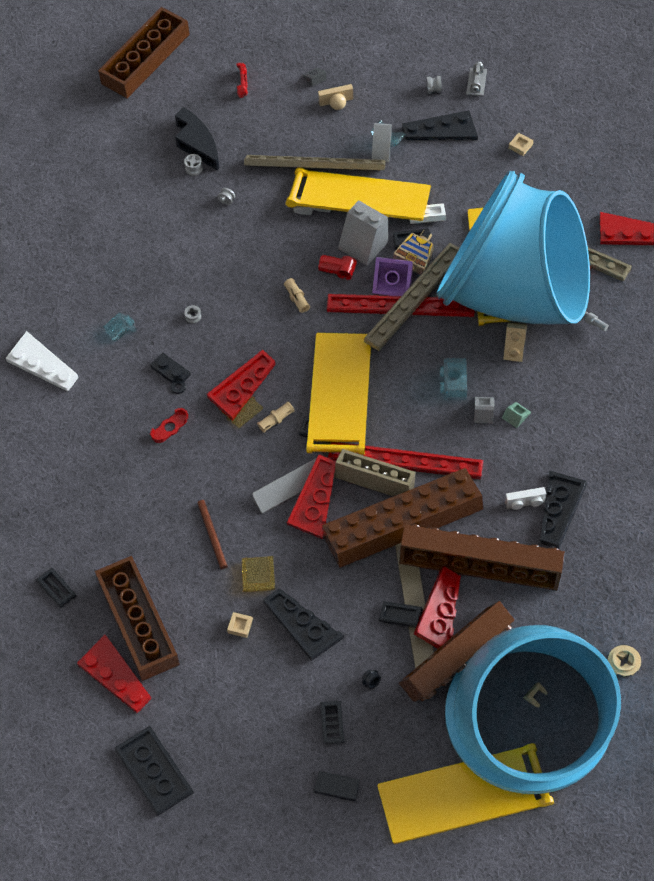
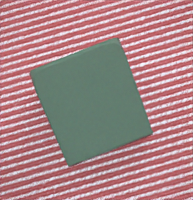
(515, 414)

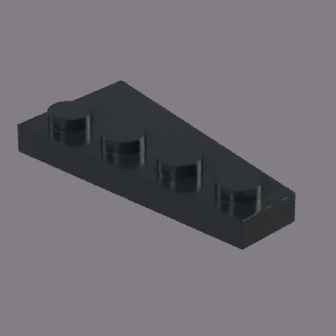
(449, 126)
(560, 506)
(304, 627)

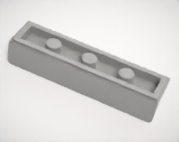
(282, 488)

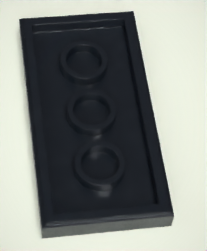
(154, 770)

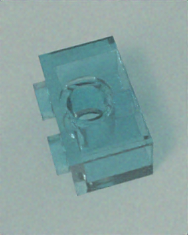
(454, 369)

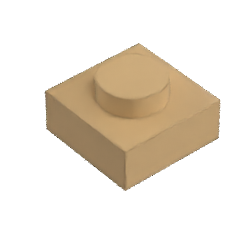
(520, 144)
(240, 625)

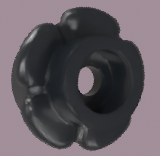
(371, 679)

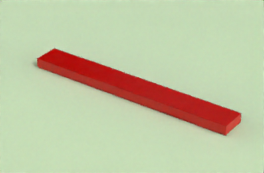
(382, 304)
(419, 461)

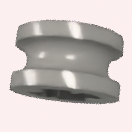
(226, 196)
(189, 310)

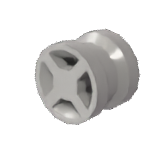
(434, 84)
(190, 161)

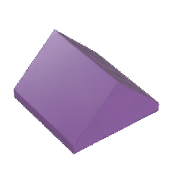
(392, 276)

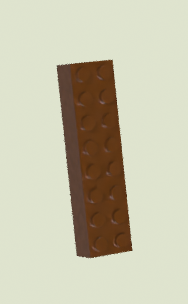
(384, 522)
(481, 557)

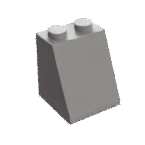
(364, 233)

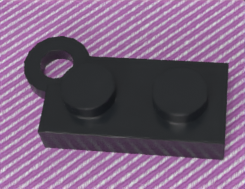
(171, 371)

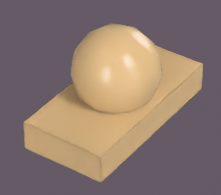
(336, 96)

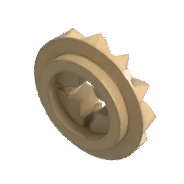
(622, 652)

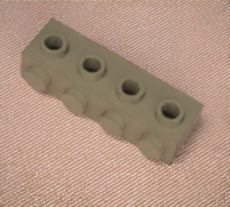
(373, 473)

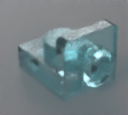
(119, 326)

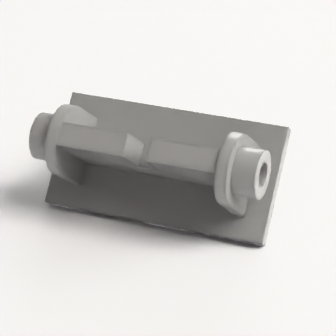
(476, 80)

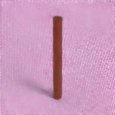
(212, 534)

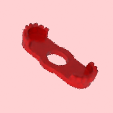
(242, 89)
(178, 419)

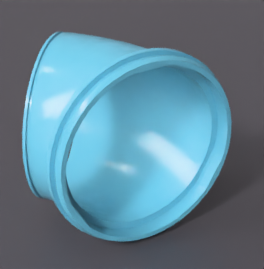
(523, 258)
(465, 690)

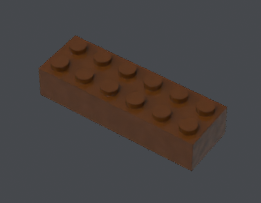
(144, 52)
(137, 618)
(454, 653)

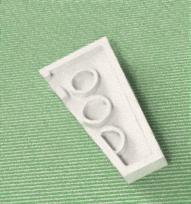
(39, 361)

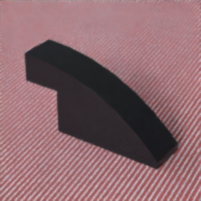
(196, 138)

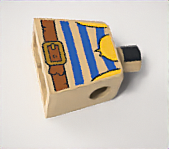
(416, 249)

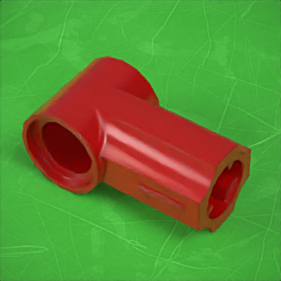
(343, 267)

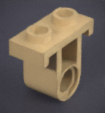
(515, 341)

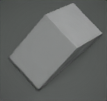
(484, 410)

